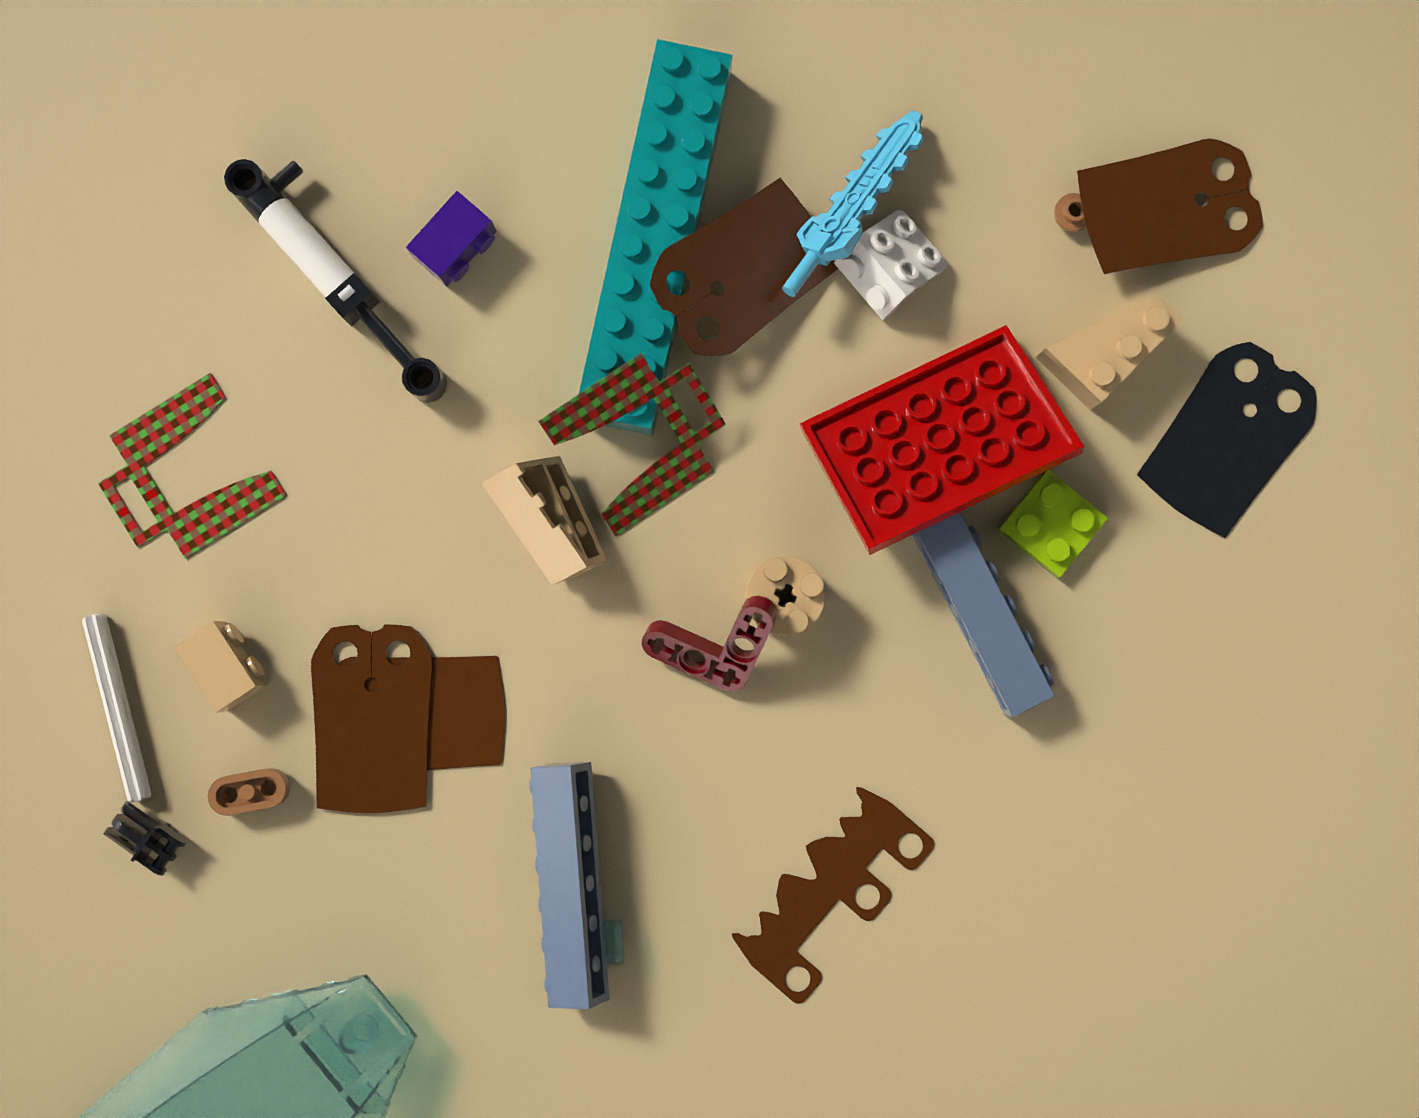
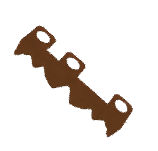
(839, 871)

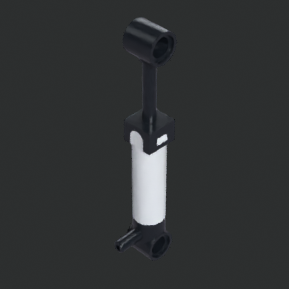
(323, 265)

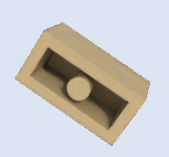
(221, 665)

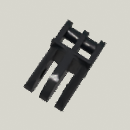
(141, 835)

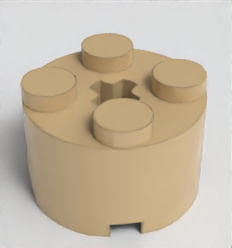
(805, 587)

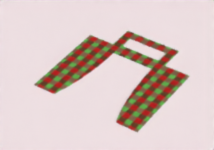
(615, 397)
(205, 518)

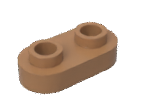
(250, 791)

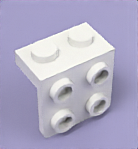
(891, 263)

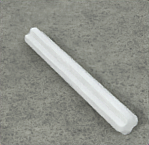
(116, 707)

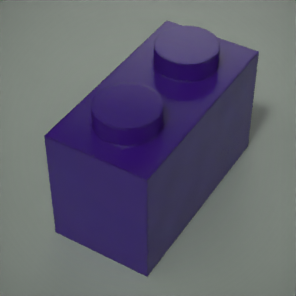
(452, 239)

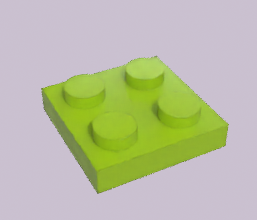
(1052, 524)

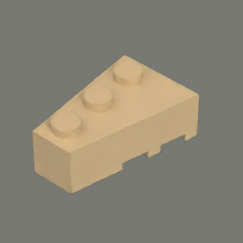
(1106, 352)
(547, 517)

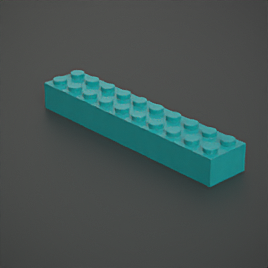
(656, 210)

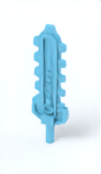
(838, 231)

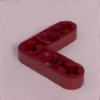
(727, 657)

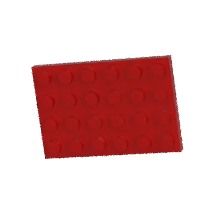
(940, 439)

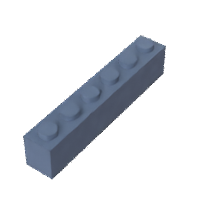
(984, 615)
(569, 885)

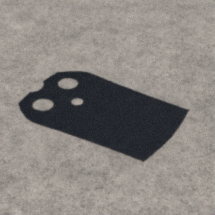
(1214, 454)

